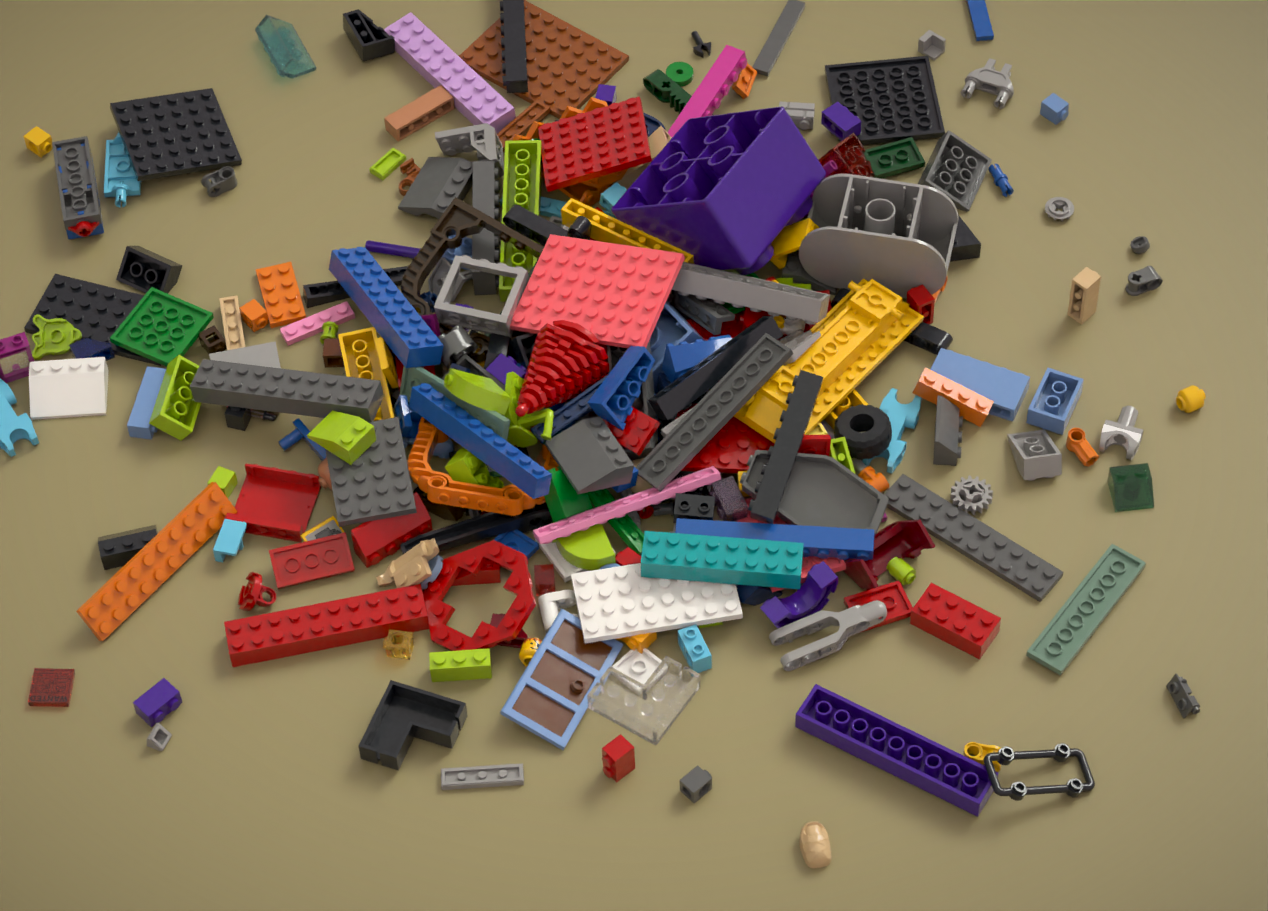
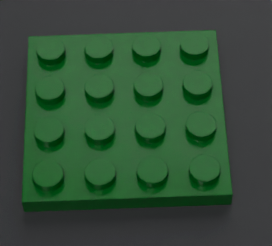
(161, 327)

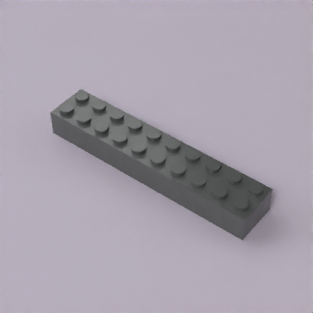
(285, 390)

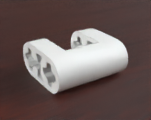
(551, 602)

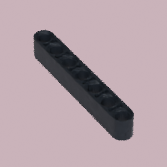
(923, 336)

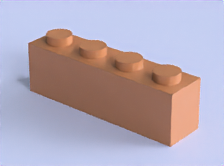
(419, 113)

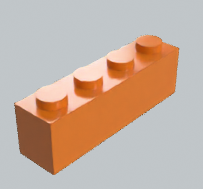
(971, 404)

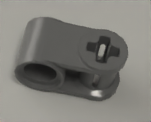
(221, 181)
(1143, 281)

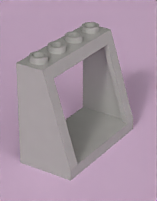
(478, 319)

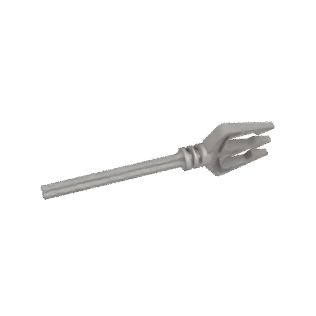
(797, 342)

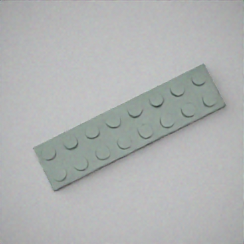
(418, 375)
(1086, 609)

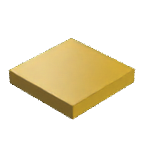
(387, 362)

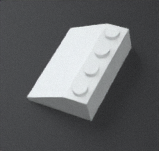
(68, 388)

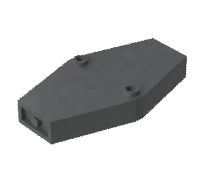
(821, 493)

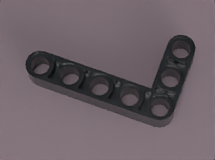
(539, 229)

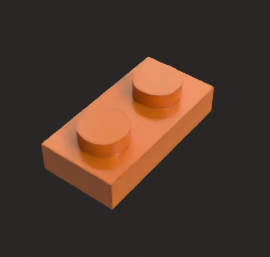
(745, 81)

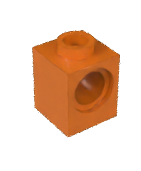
(254, 315)

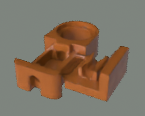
(412, 171)

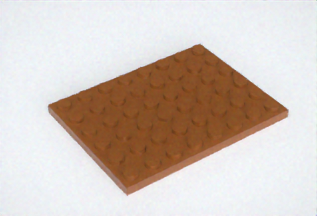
(561, 60)

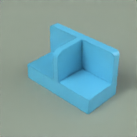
(229, 539)

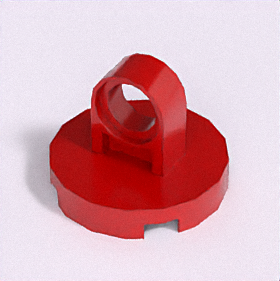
(252, 593)

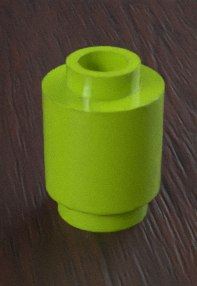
(901, 571)

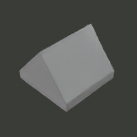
(158, 737)

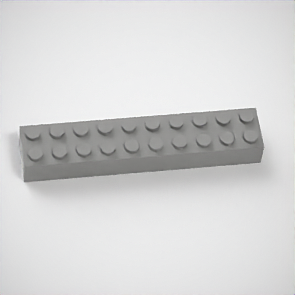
(752, 293)

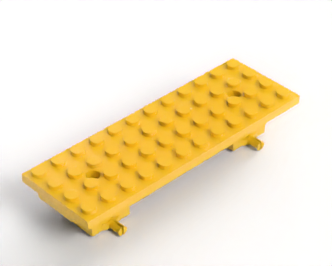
(851, 345)

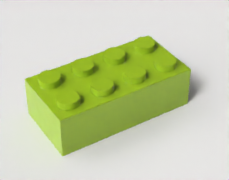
(175, 406)

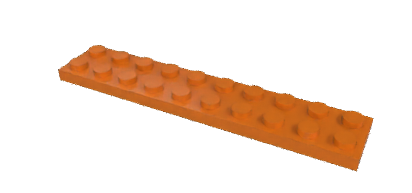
(156, 562)

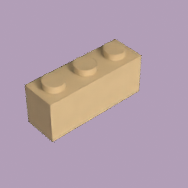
(1084, 295)

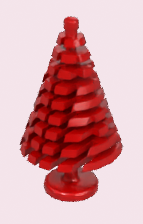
(561, 366)

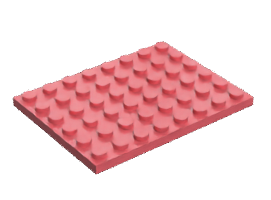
(600, 286)

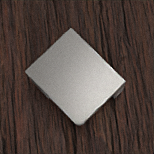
(931, 45)

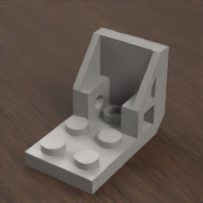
(470, 138)

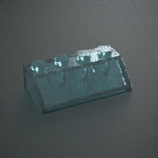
(284, 47)

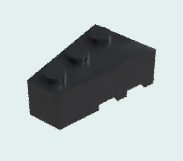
(366, 37)

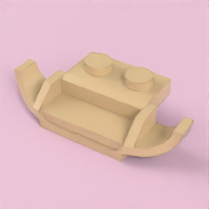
(411, 566)

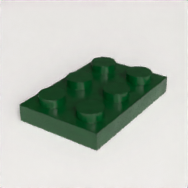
(894, 158)

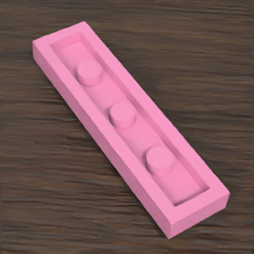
(313, 324)

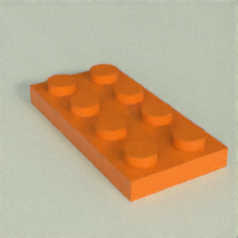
(280, 294)

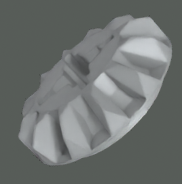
(1059, 203)

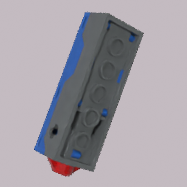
(77, 187)

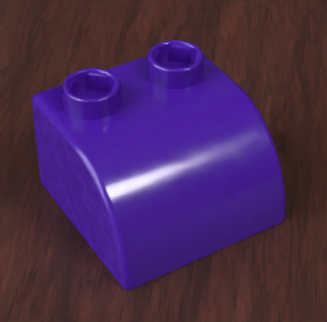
(726, 188)

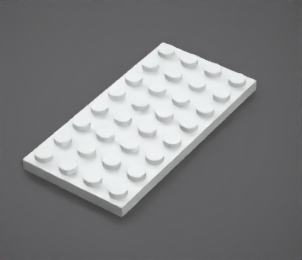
(624, 604)

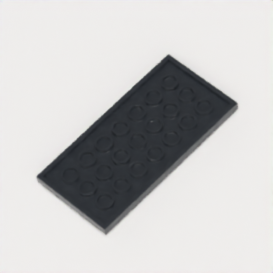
(88, 307)

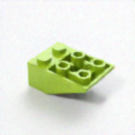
(470, 469)

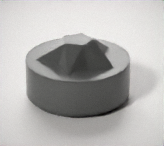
(1140, 244)

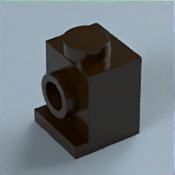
(213, 344)

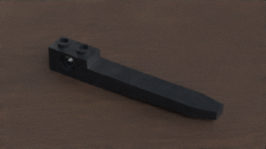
(483, 527)

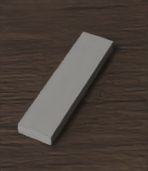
(482, 776)

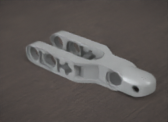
(850, 621)

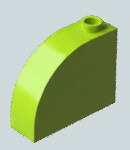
(477, 391)
(586, 548)

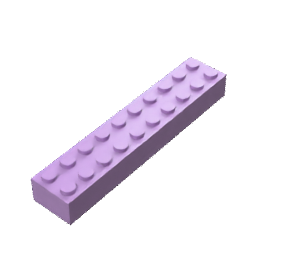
(444, 67)

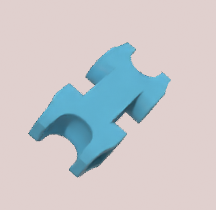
(900, 417)
(13, 426)

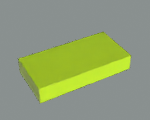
(387, 164)

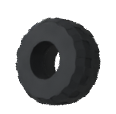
(874, 427)

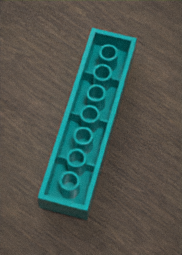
(722, 559)

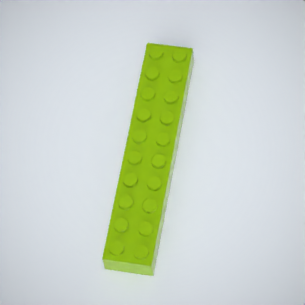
(521, 188)

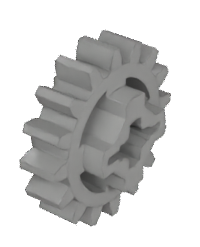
(971, 494)

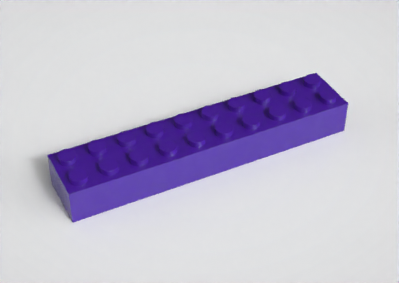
(895, 749)

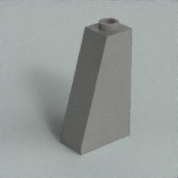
(258, 355)

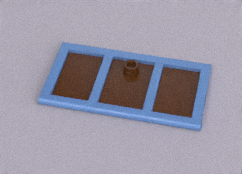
(558, 679)

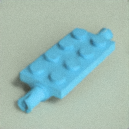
(119, 173)

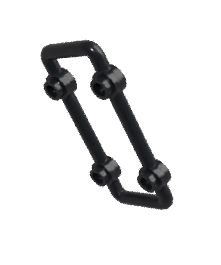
(1019, 790)

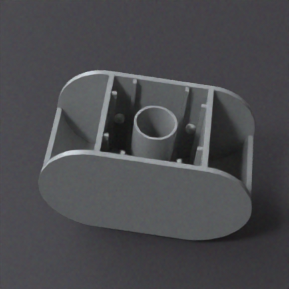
(879, 233)

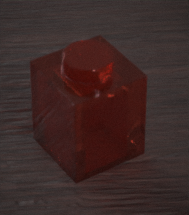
(544, 579)

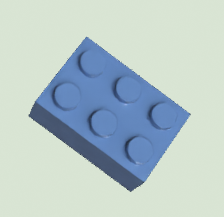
(1054, 401)

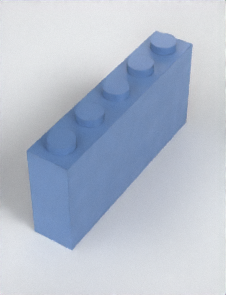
(993, 382)

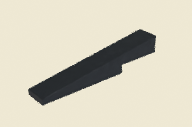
(332, 291)

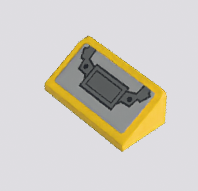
(324, 529)

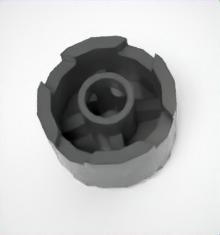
(456, 345)

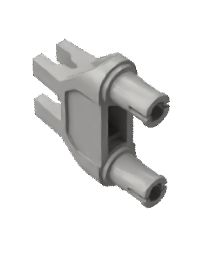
(990, 81)

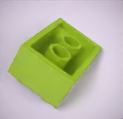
(344, 435)

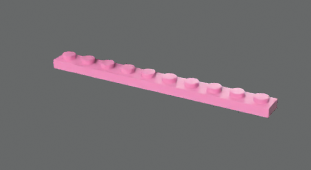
(625, 505)

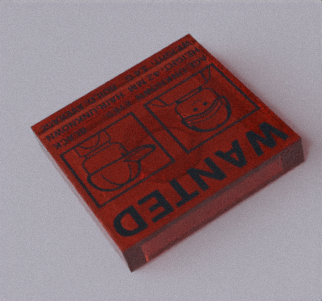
(51, 687)

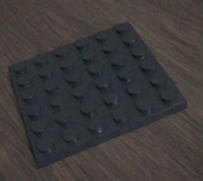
(889, 97)
(175, 134)

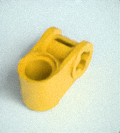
(980, 751)

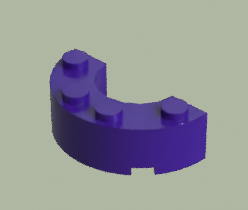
(806, 600)

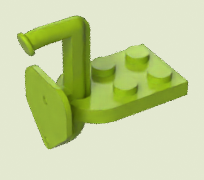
(520, 426)

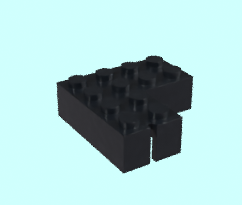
(408, 714)

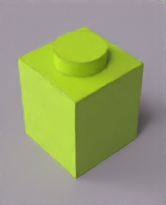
(225, 480)

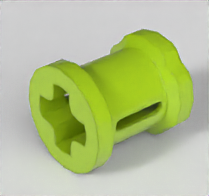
(329, 333)

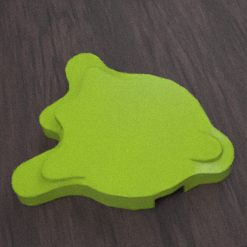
(53, 336)

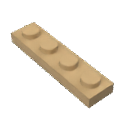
(232, 322)

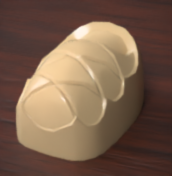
(815, 845)

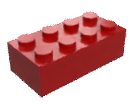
(955, 620)

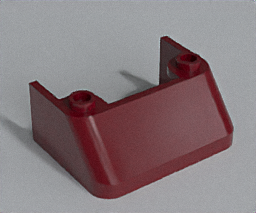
(898, 540)

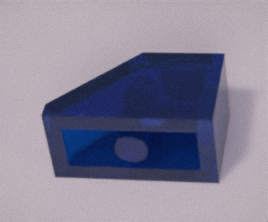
(91, 348)

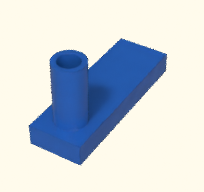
(301, 432)

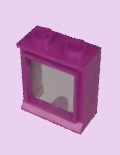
(15, 357)

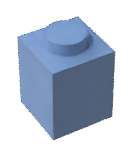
(1054, 108)

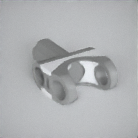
(1122, 432)

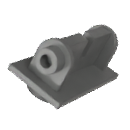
(1180, 693)

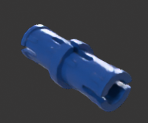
(1001, 180)

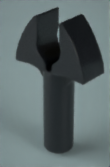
(700, 45)

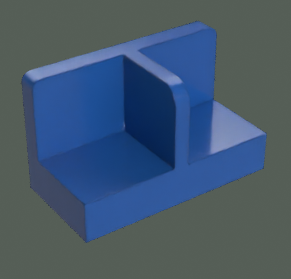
(408, 418)

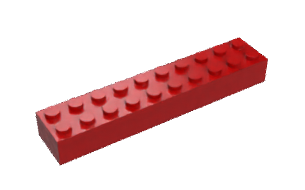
(325, 625)

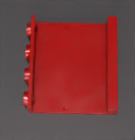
(276, 502)

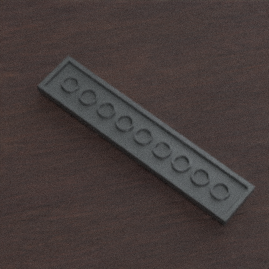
(713, 411)
(973, 538)

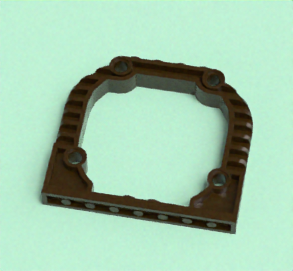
(462, 221)

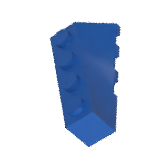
(683, 357)
(622, 385)

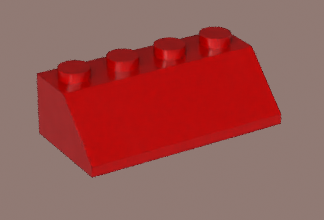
(383, 537)

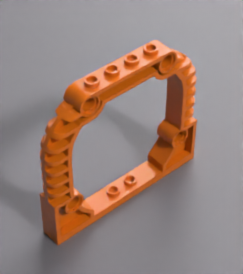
(443, 490)

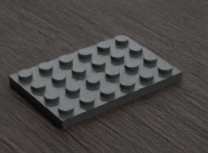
(377, 482)

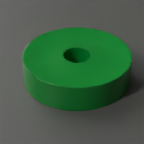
(680, 73)

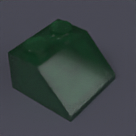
(1131, 487)

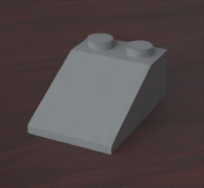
(1035, 454)

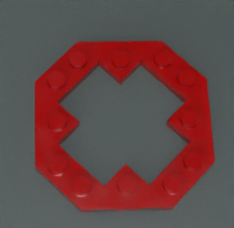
(472, 561)

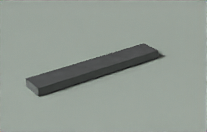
(778, 37)

